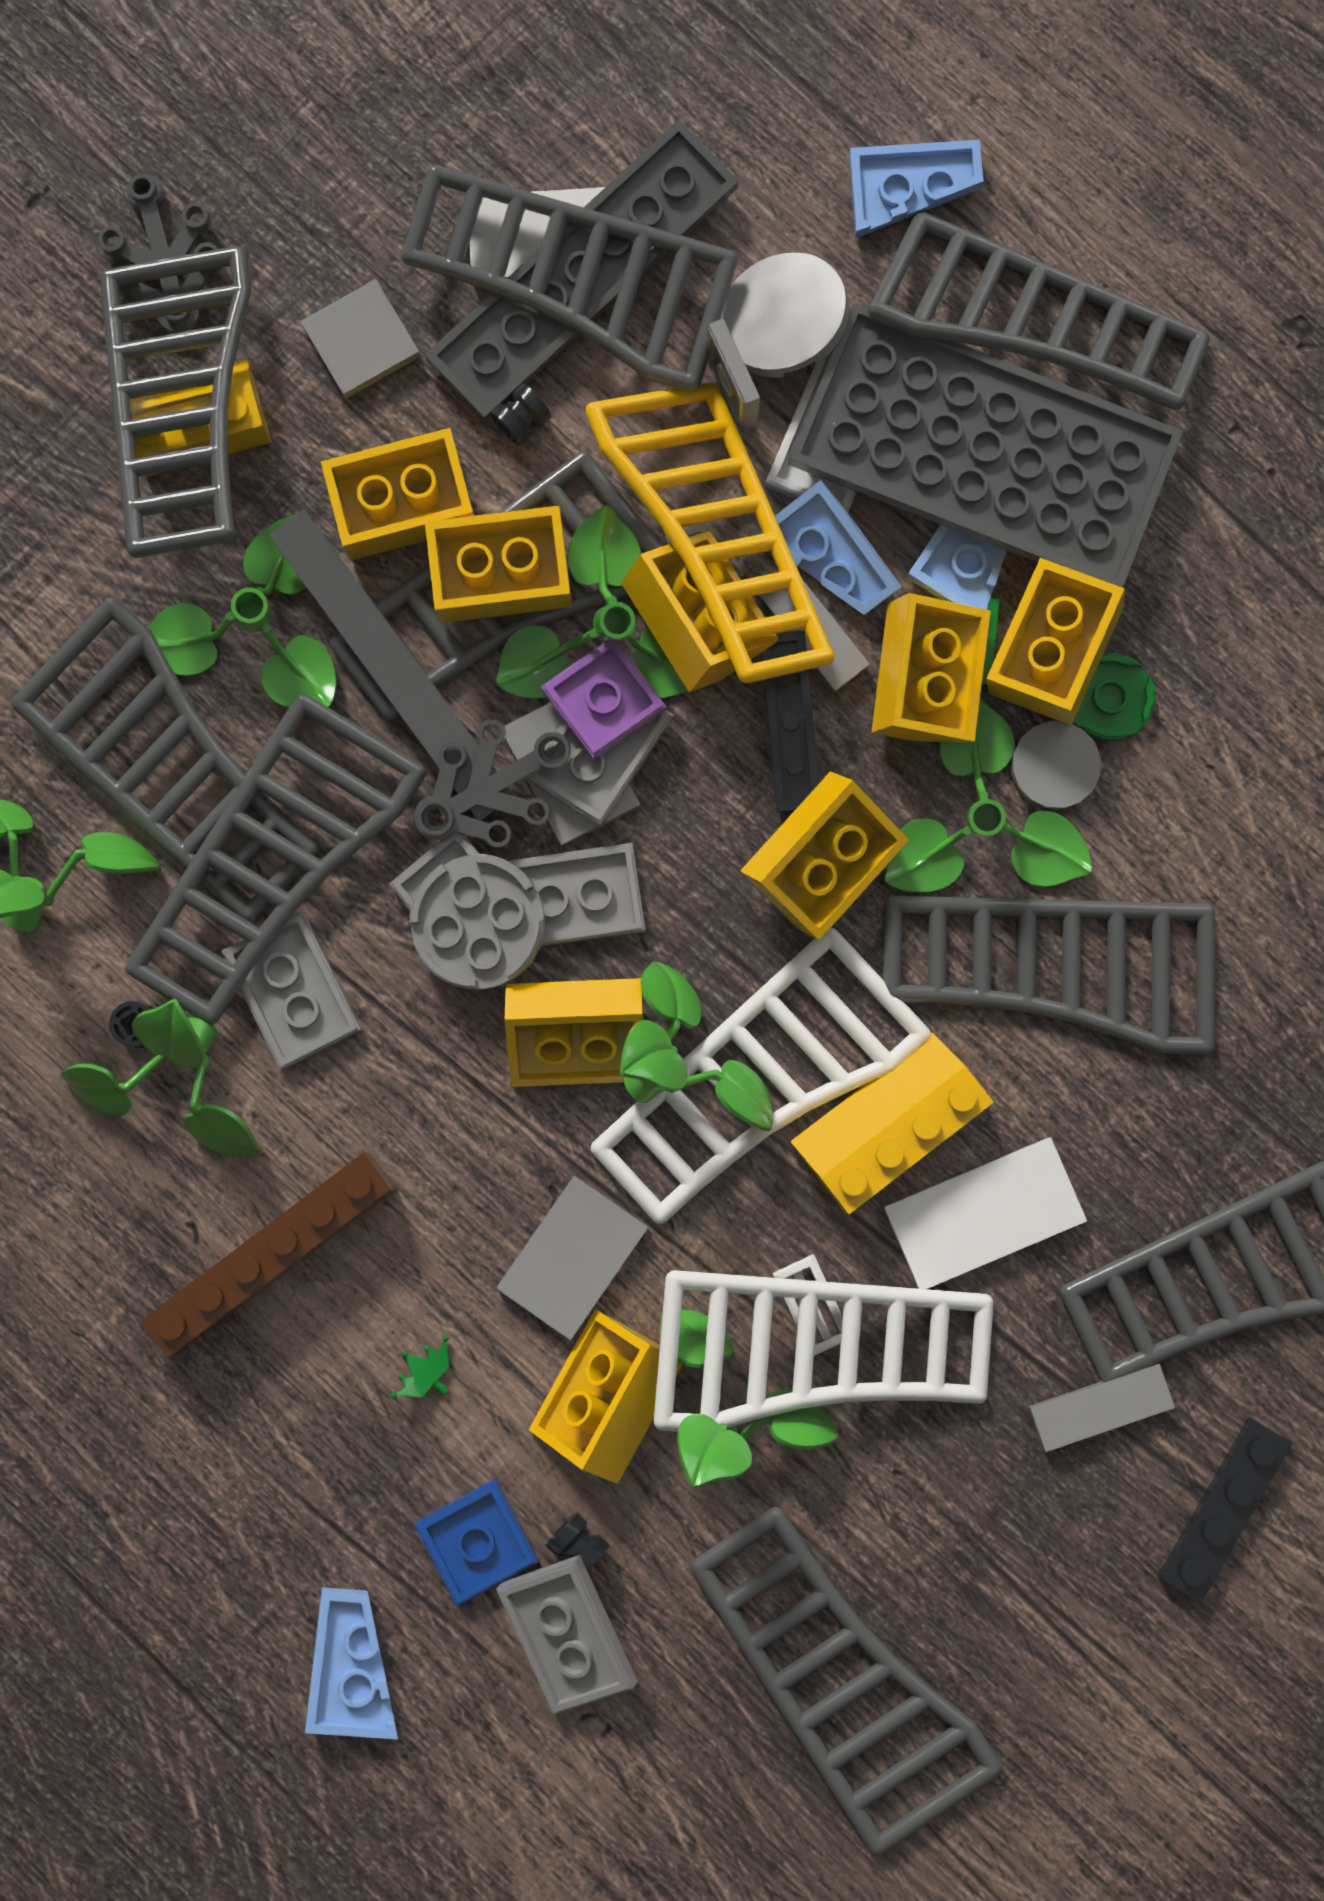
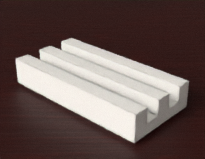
(795, 1270)

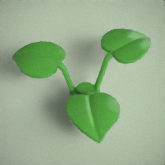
(602, 554)
(301, 667)
(1046, 852)
(24, 896)
(184, 1043)
(654, 1065)
(720, 1453)

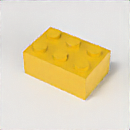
(393, 489)
(498, 564)
(1055, 641)
(824, 855)

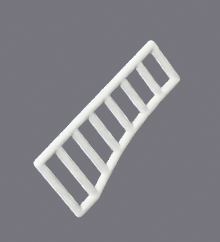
(800, 1102)
(802, 1395)

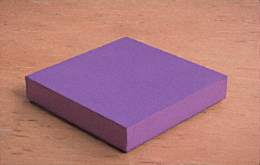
(603, 698)

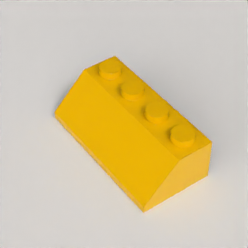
(891, 1124)

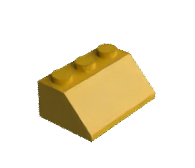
(245, 416)
(680, 617)
(930, 670)
(569, 1030)
(602, 1398)

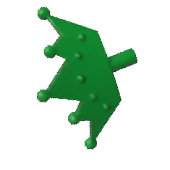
(425, 1372)

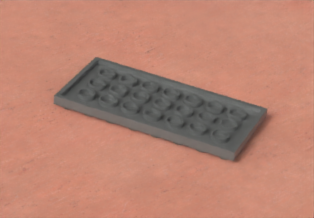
(986, 448)

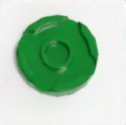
(1108, 712)

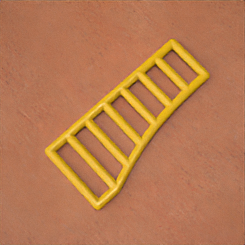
(696, 557)

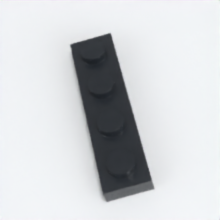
(791, 727)
(1224, 1509)

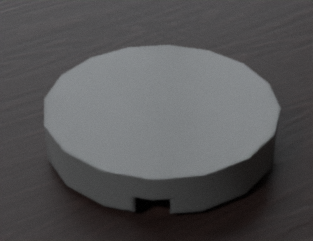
(1055, 765)

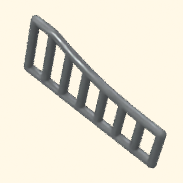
(573, 315)
(1011, 339)
(215, 414)
(497, 635)
(188, 721)
(317, 870)
(1069, 1009)
(1192, 1238)
(886, 1666)

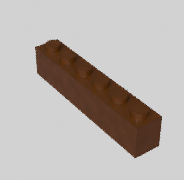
(268, 1255)

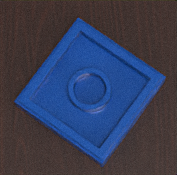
(476, 1542)

